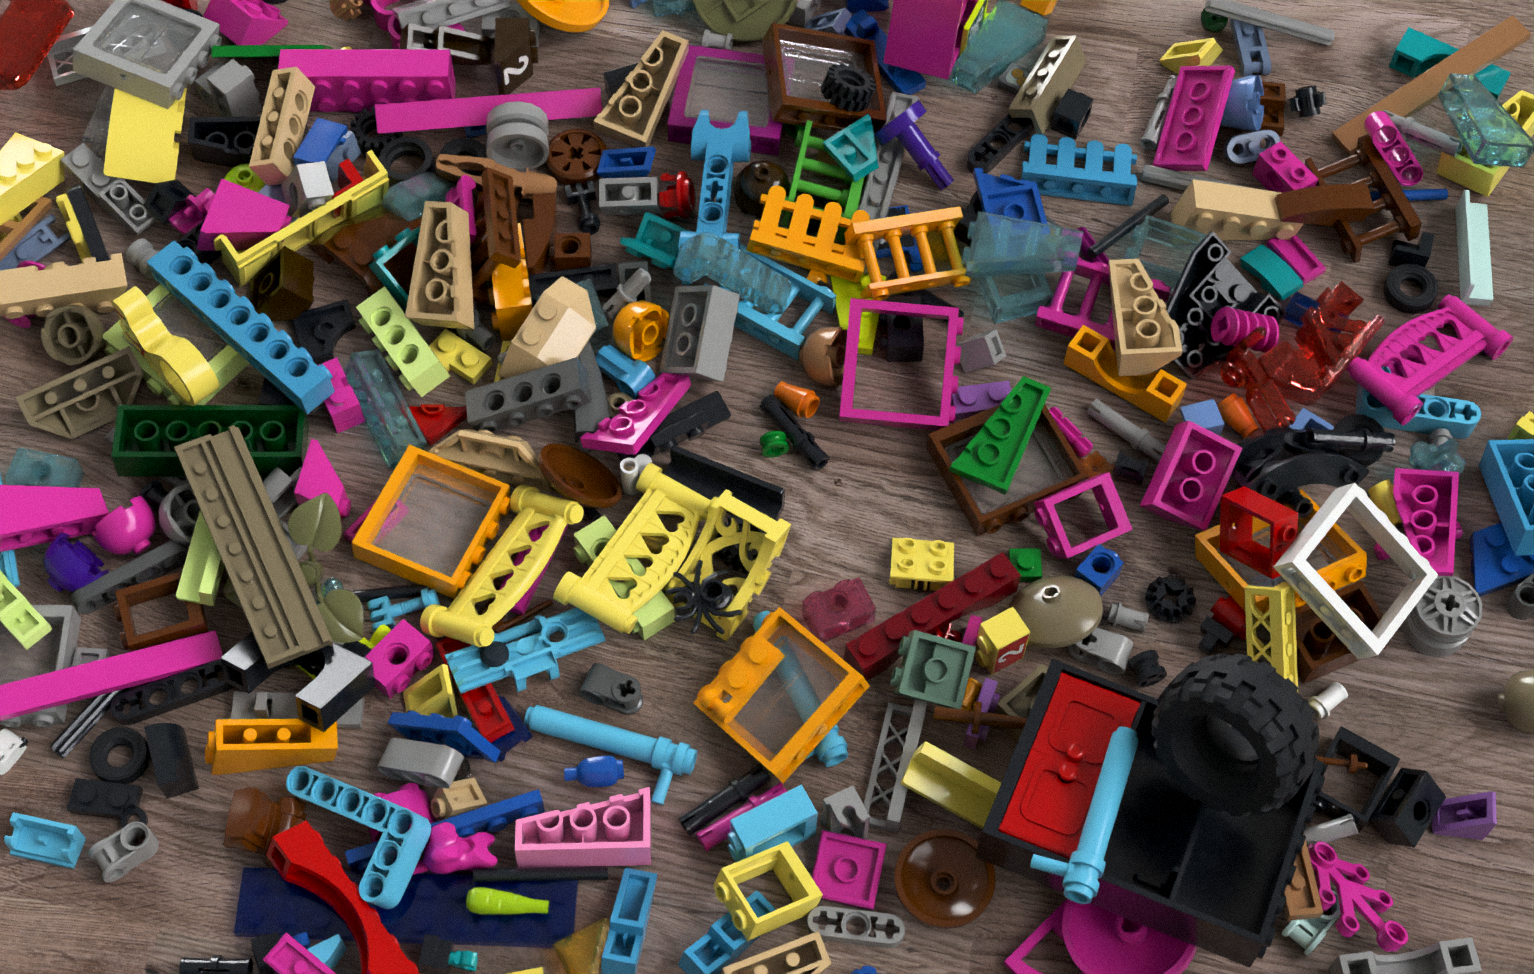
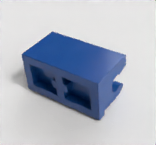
(320, 142)

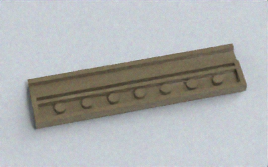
(253, 547)

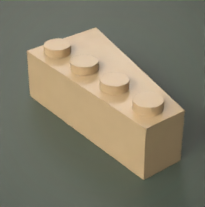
(442, 269)

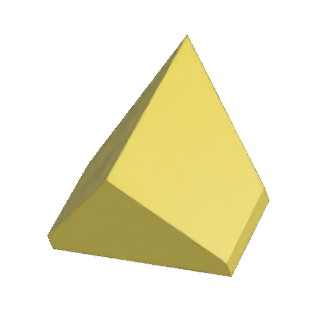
(1191, 53)
(432, 694)

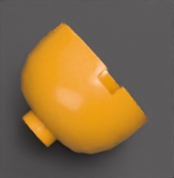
(640, 329)

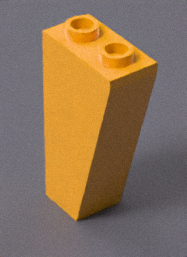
(267, 744)

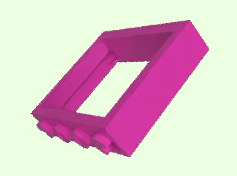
(950, 382)

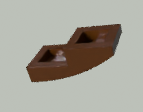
(1274, 102)

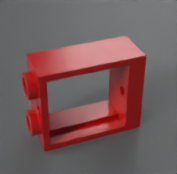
(1237, 541)

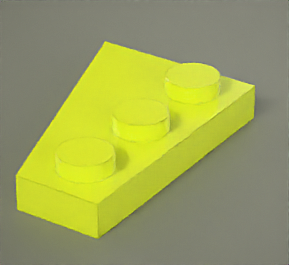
(869, 321)

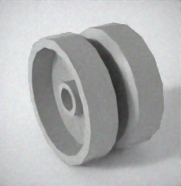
(517, 135)

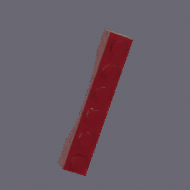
(973, 591)

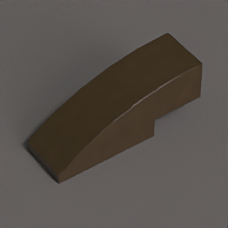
(464, 46)

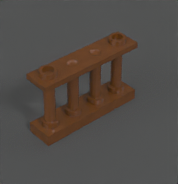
(1391, 198)
(501, 230)

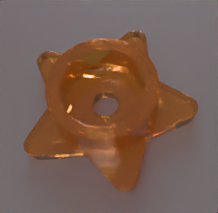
(1097, 461)

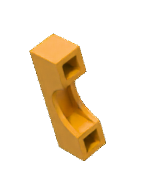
(1095, 359)

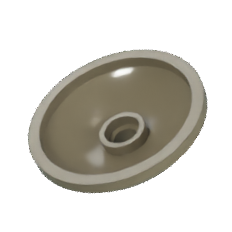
(1058, 610)

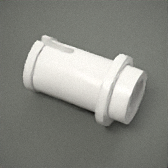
(1327, 700)

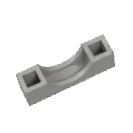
(1443, 957)

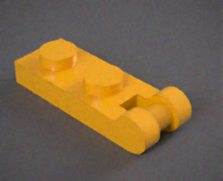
(742, 679)

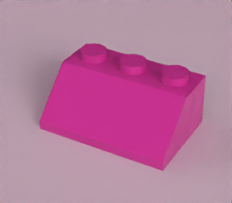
(1191, 476)

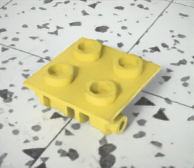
(921, 562)

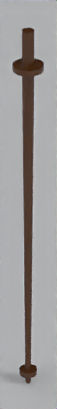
(979, 718)

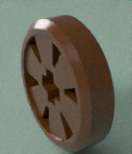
(576, 143)

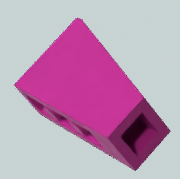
(42, 512)

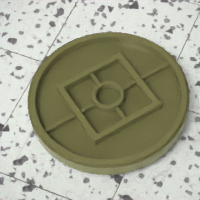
(744, 18)

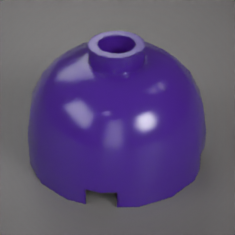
(71, 564)

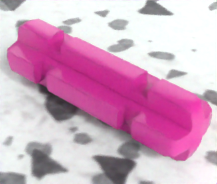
(1071, 433)

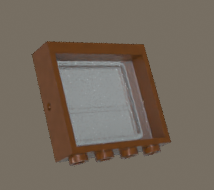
(796, 70)
(1043, 470)

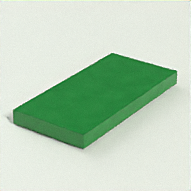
(257, 51)

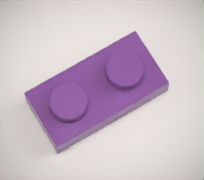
(978, 398)
(989, 702)

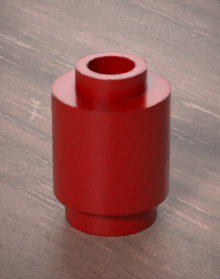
(1230, 616)

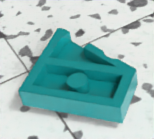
(854, 148)

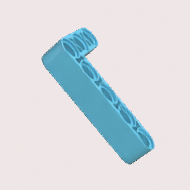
(394, 828)

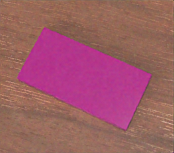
(1194, 118)

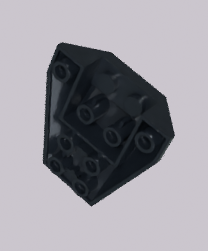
(1202, 290)

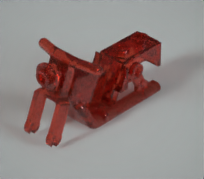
(1302, 373)

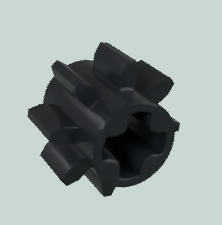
(1307, 101)

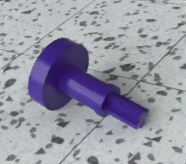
(915, 143)

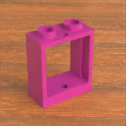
(1110, 507)

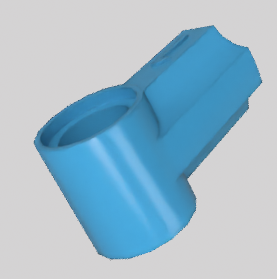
(628, 374)

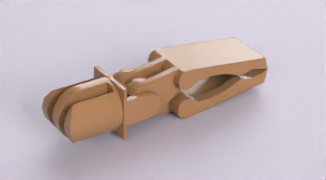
(524, 183)

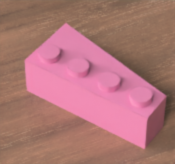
(589, 835)

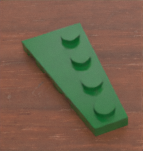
(1000, 444)

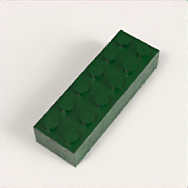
(149, 433)

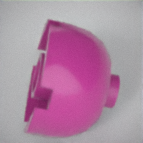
(127, 528)

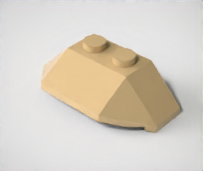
(552, 331)
(495, 456)

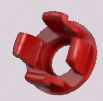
(678, 195)

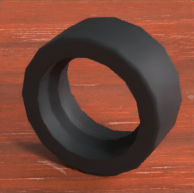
(403, 147)

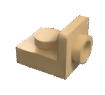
(458, 799)

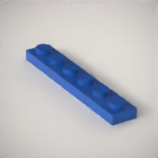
(487, 818)

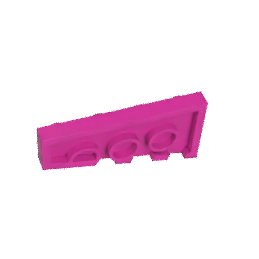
(639, 417)

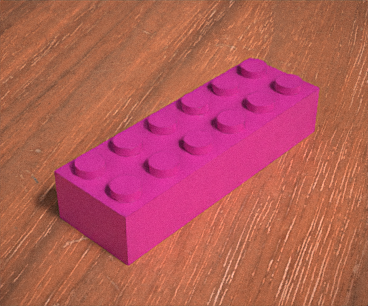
(372, 77)

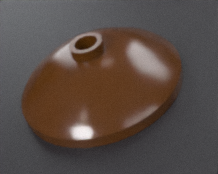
(579, 476)
(948, 858)

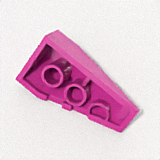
(1429, 513)

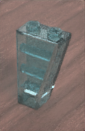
(1001, 39)
(1484, 124)
(1019, 246)

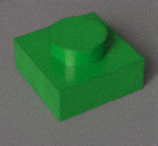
(1027, 563)

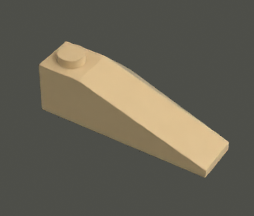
(1142, 327)

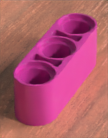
(1401, 159)

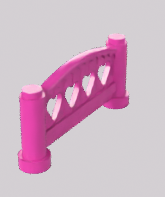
(1401, 393)

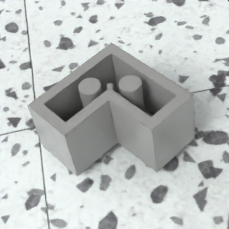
(229, 90)

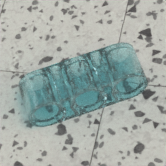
(409, 196)

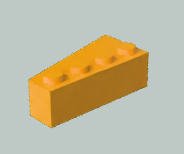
(510, 295)

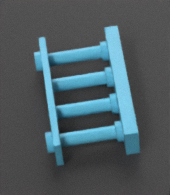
(766, 326)

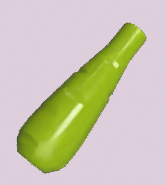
(498, 902)

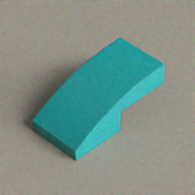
(1274, 273)

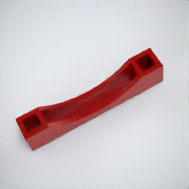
(307, 862)

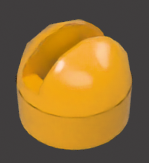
(815, 277)

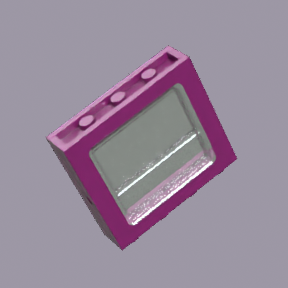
(724, 85)

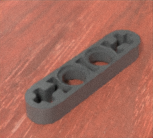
(140, 570)

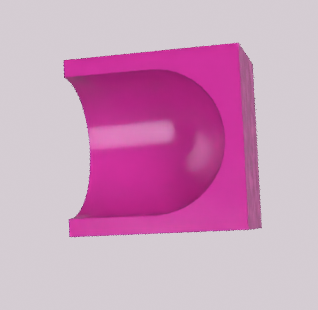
(927, 34)

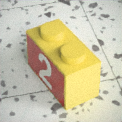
(1001, 641)

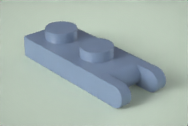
(35, 245)

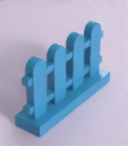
(1081, 183)

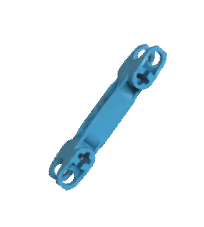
(719, 151)

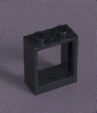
(1379, 763)

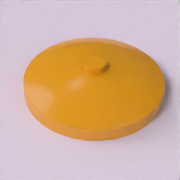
(567, 14)

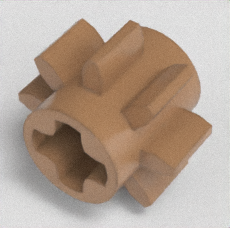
(346, 8)

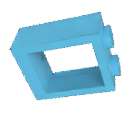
(779, 820)

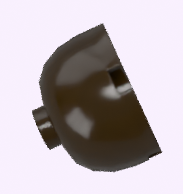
(757, 180)

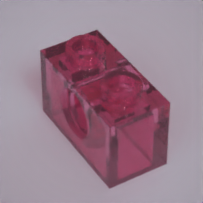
(828, 624)

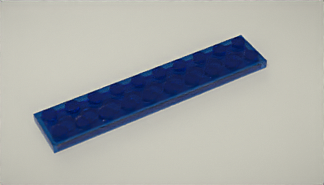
(429, 906)

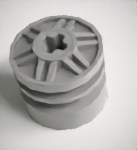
(1438, 630)

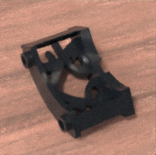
(1264, 472)

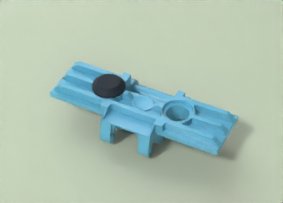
(529, 655)

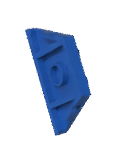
(1009, 196)
(1494, 561)

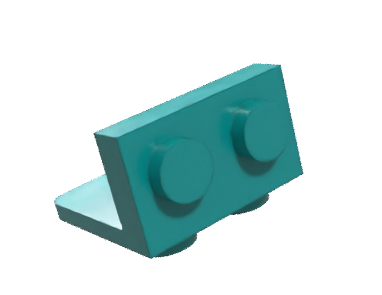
(655, 239)

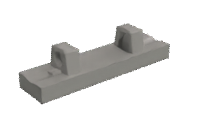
(284, 707)

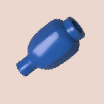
(596, 771)

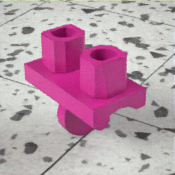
(193, 212)

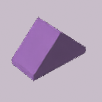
(1466, 816)

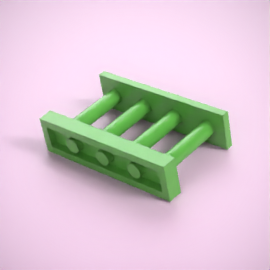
(848, 197)

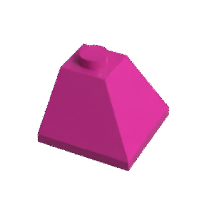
(320, 477)

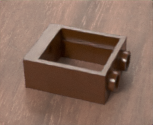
(152, 590)

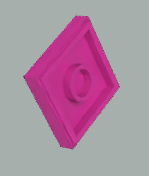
(848, 869)

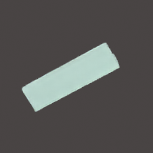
(1473, 252)

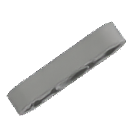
(881, 920)

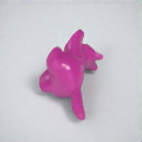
(450, 853)

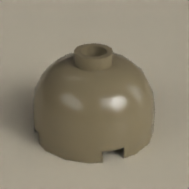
(72, 334)
(1519, 701)

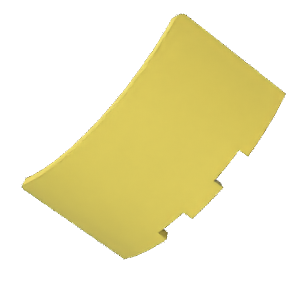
(143, 139)

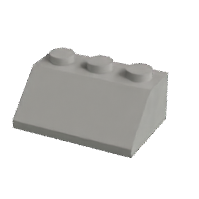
(700, 332)

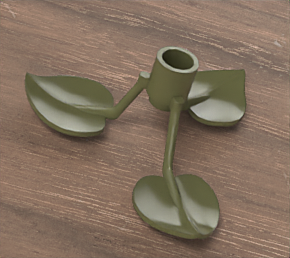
(320, 527)

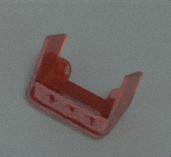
(27, 36)

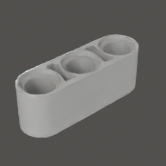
(420, 762)

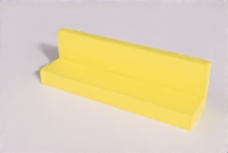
(951, 783)

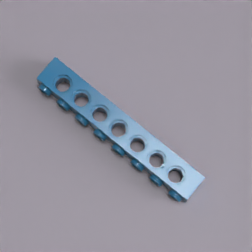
(241, 326)

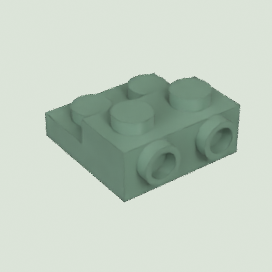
(933, 669)

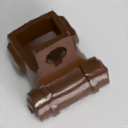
(256, 819)

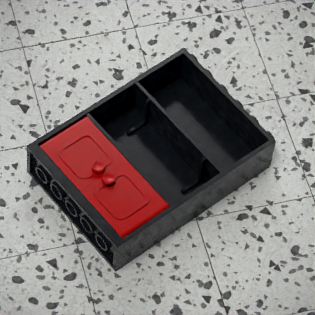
(1168, 856)

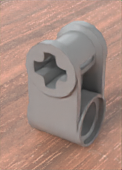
(1104, 651)
(122, 851)

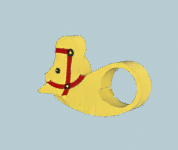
(170, 356)

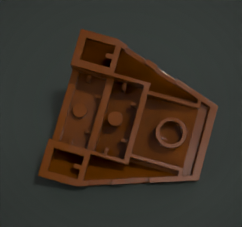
(359, 237)

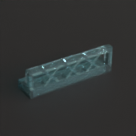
(383, 404)

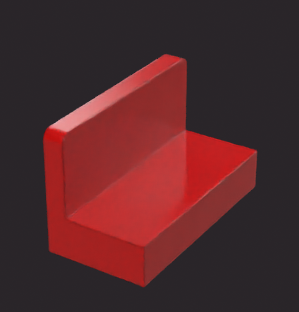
(347, 178)

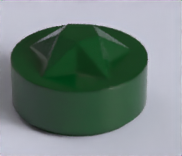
(1212, 22)

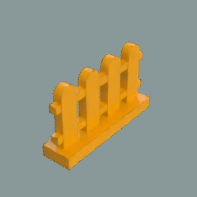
(803, 250)

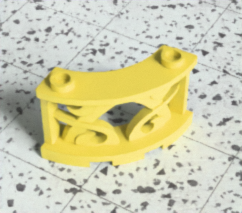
(767, 546)

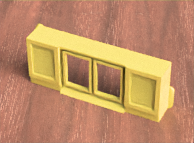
(358, 199)

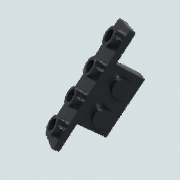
(684, 424)

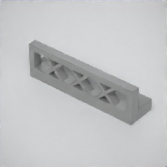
(444, 12)
(911, 743)

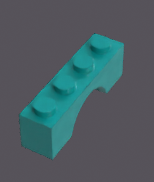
(1421, 52)

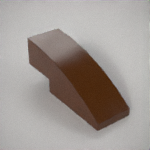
(1325, 204)
(540, 232)

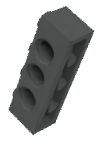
(528, 396)

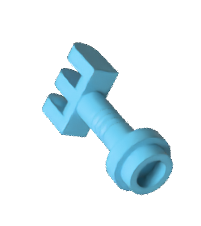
(385, 612)

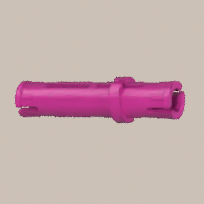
(718, 831)

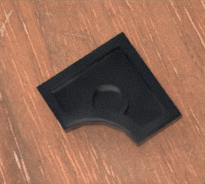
(322, 328)

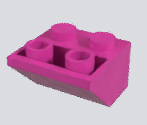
(246, 20)

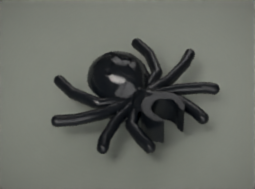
(710, 597)

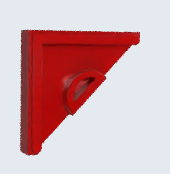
(437, 420)

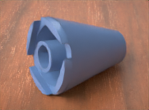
(1243, 104)

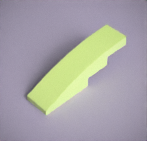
(20, 616)

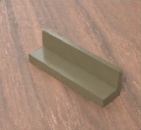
(1049, 81)

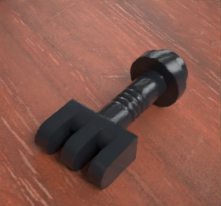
(588, 221)

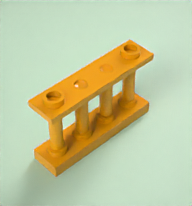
(917, 226)

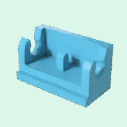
(44, 840)

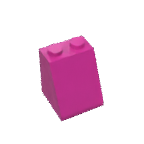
(242, 217)

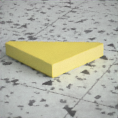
(73, 226)

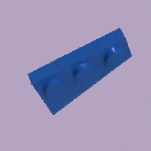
(437, 729)

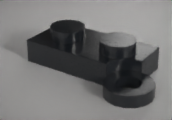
(106, 800)

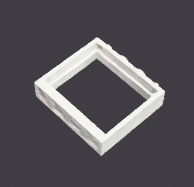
(1323, 598)

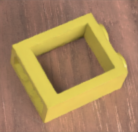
(791, 874)

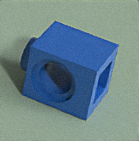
(1104, 559)

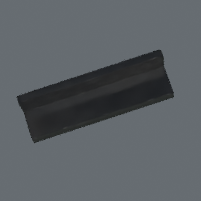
(713, 478)

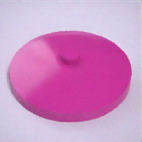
(1116, 945)

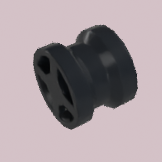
(1147, 668)

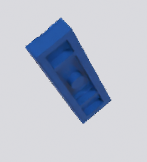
(900, 79)

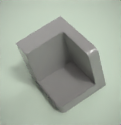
(981, 351)

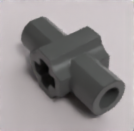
(480, 336)

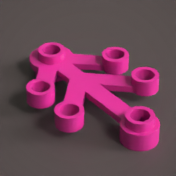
(1352, 894)

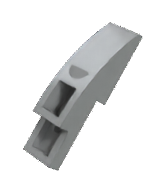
(109, 192)

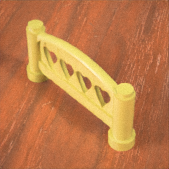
(533, 510)
(594, 592)

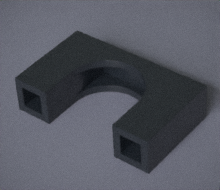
(325, 699)

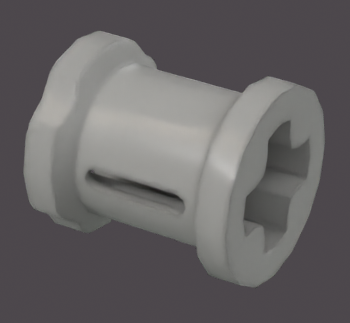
(717, 41)

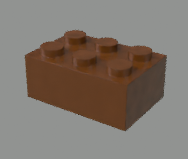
(1318, 647)

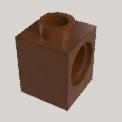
(574, 243)

